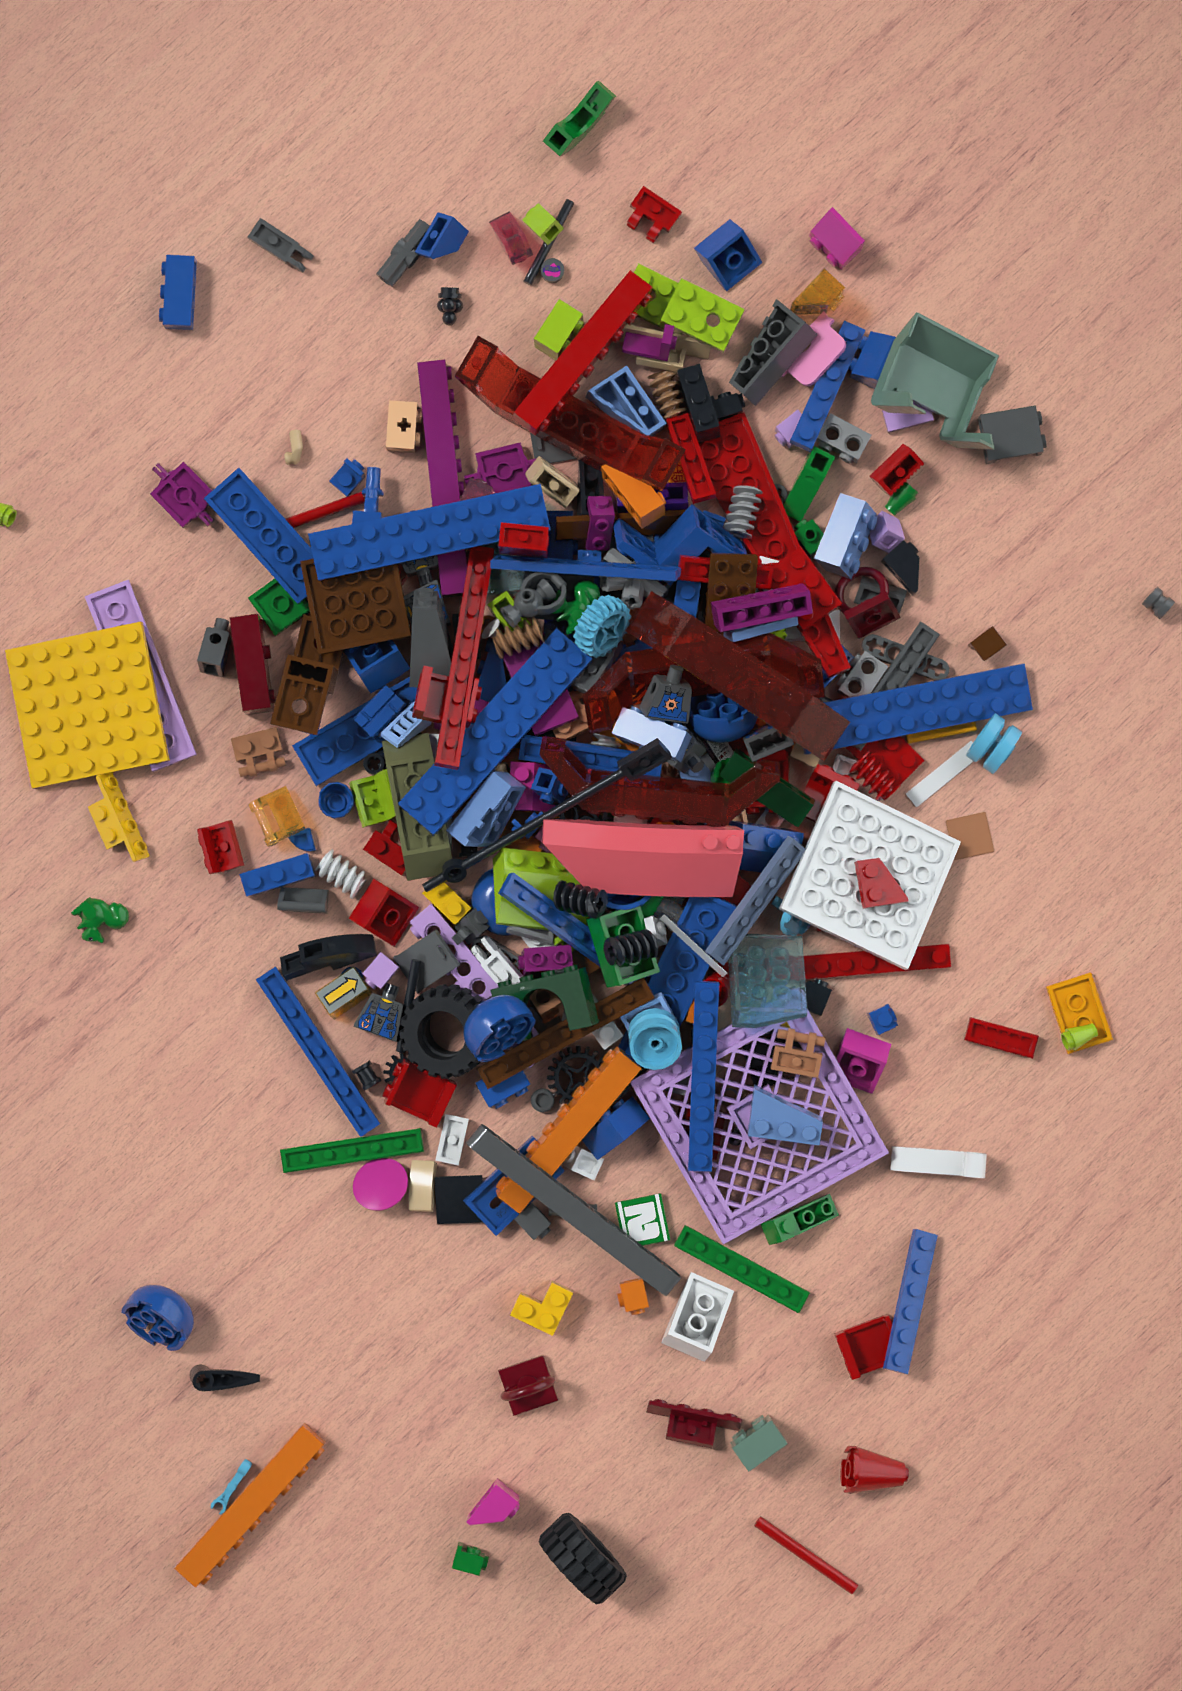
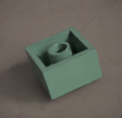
(757, 1442)

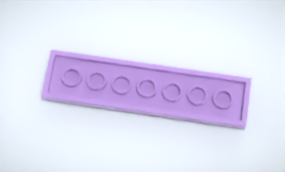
(119, 607)

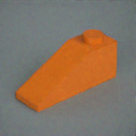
(635, 495)

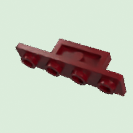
(692, 1425)

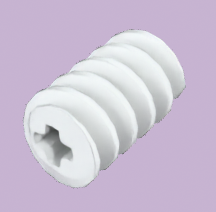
(341, 873)

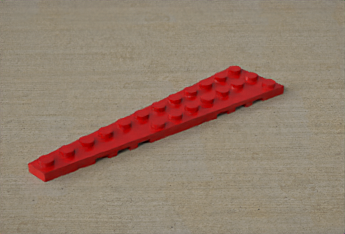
(737, 461)

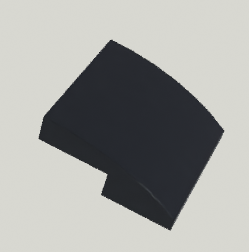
(449, 1196)

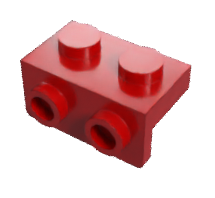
(220, 847)

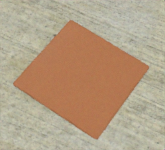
(973, 833)

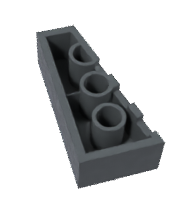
(772, 353)

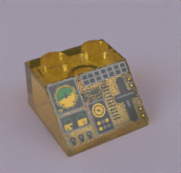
(820, 295)

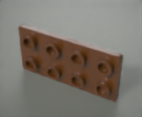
(728, 577)

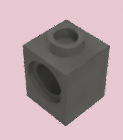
(533, 1222)

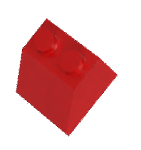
(383, 912)

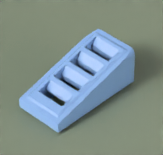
(403, 720)

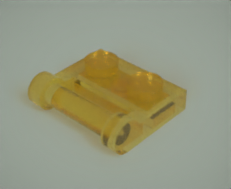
(284, 813)

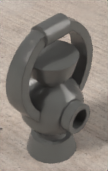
(530, 601)

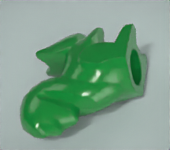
(584, 595)
(95, 913)

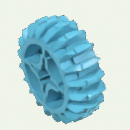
(602, 626)

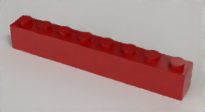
(582, 353)

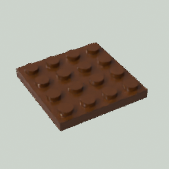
(356, 607)

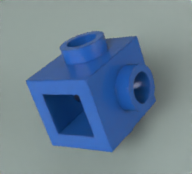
(548, 787)

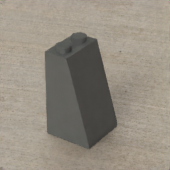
(430, 636)

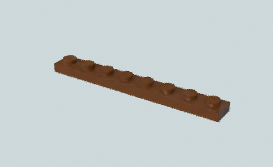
(560, 1035)

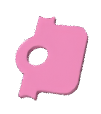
(820, 355)

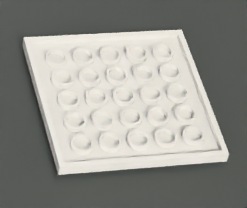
(826, 882)

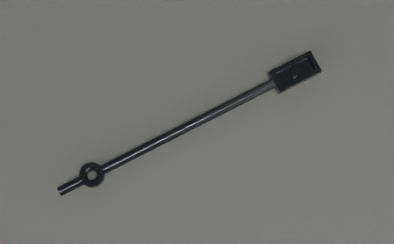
(632, 766)

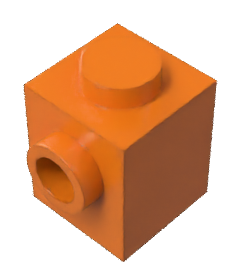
(633, 1296)

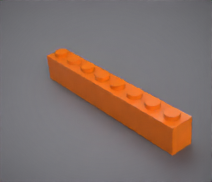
(573, 1122)
(249, 1505)

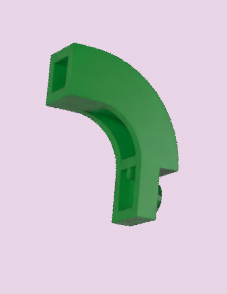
(580, 121)

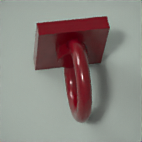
(871, 613)
(528, 1385)

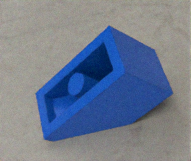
(442, 237)

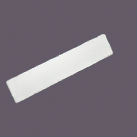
(940, 776)
(693, 946)

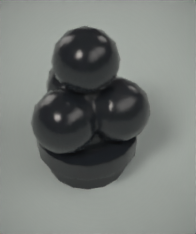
(449, 304)

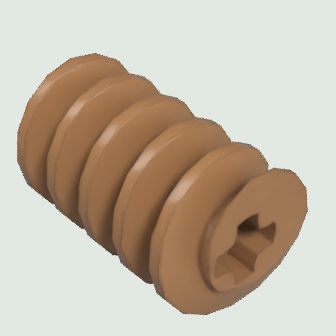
(667, 394)
(517, 638)

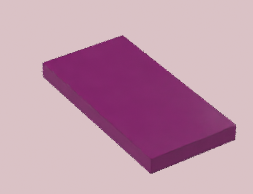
(560, 712)

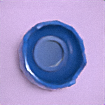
(335, 800)

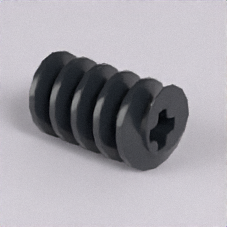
(580, 899)
(630, 947)

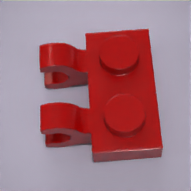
(656, 210)
(385, 849)

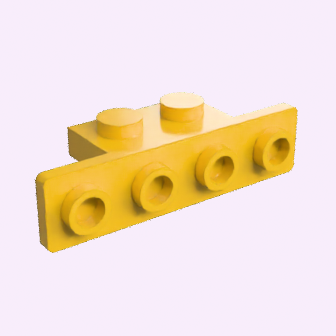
(115, 819)

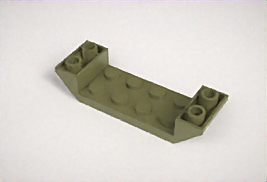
(420, 849)

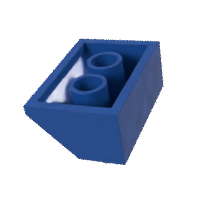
(762, 843)

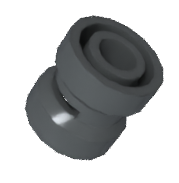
(1158, 603)

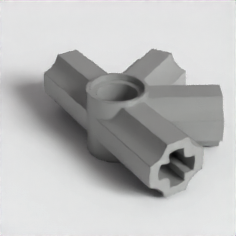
(633, 588)

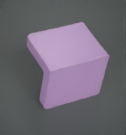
(887, 532)

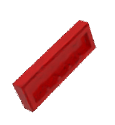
(1001, 1037)

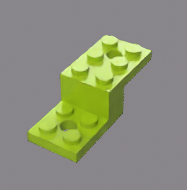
(687, 308)

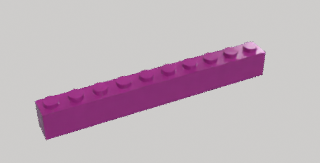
(442, 461)

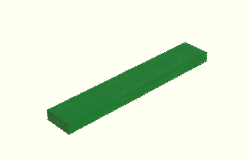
(352, 1150)
(741, 1269)

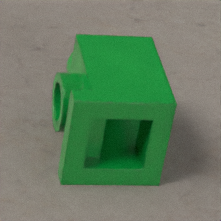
(810, 546)
(469, 1559)

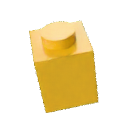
(448, 903)

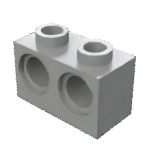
(846, 433)
(866, 681)

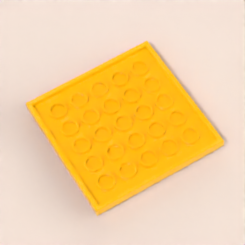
(87, 705)

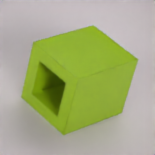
(542, 223)

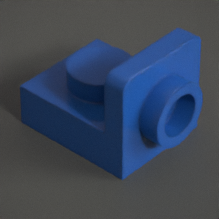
(348, 477)

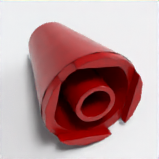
(870, 1471)

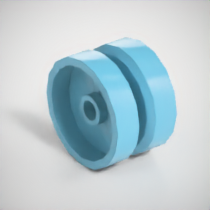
(996, 745)
(654, 1039)

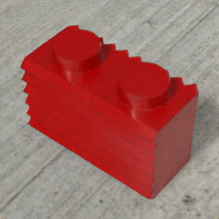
(896, 469)

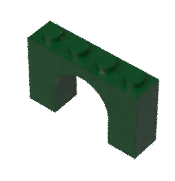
(570, 986)

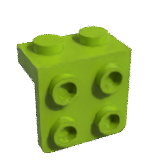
(373, 799)

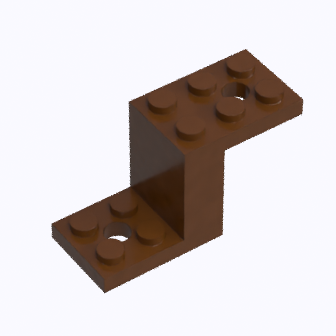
(306, 678)

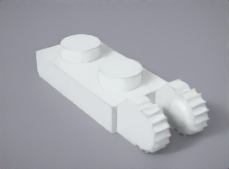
(498, 964)

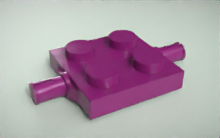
(502, 468)
(182, 494)

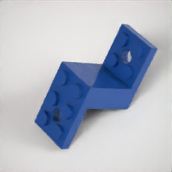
(686, 536)

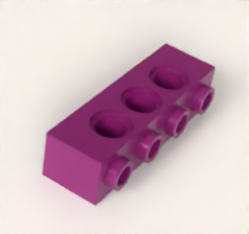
(761, 607)

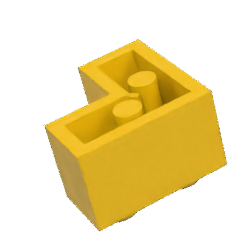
(543, 1314)

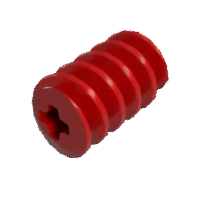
(874, 777)

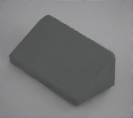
(870, 588)

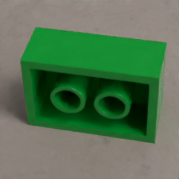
(614, 924)

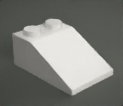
(698, 1317)

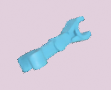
(224, 1497)

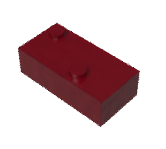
(252, 664)

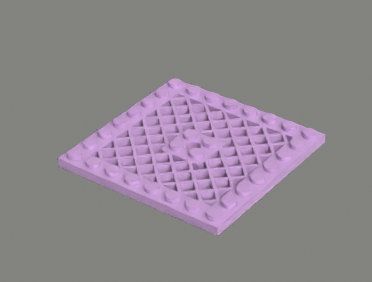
(730, 1223)

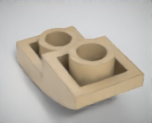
(422, 1186)

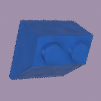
(728, 254)
(872, 358)
(377, 663)

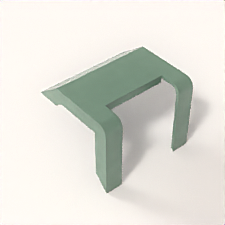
(938, 373)

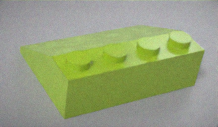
(536, 868)

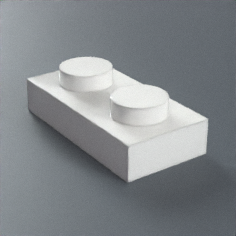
(452, 1139)

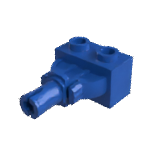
(372, 493)

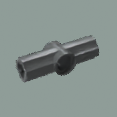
(403, 254)

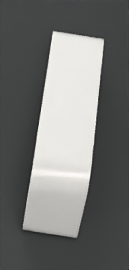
(938, 1161)

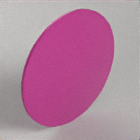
(380, 1184)

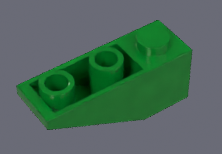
(807, 483)
(799, 1219)

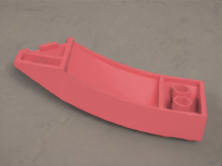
(648, 856)

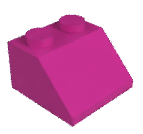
(836, 239)
(525, 774)
(862, 1059)
(495, 1505)

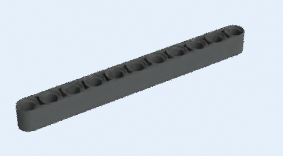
(573, 1209)

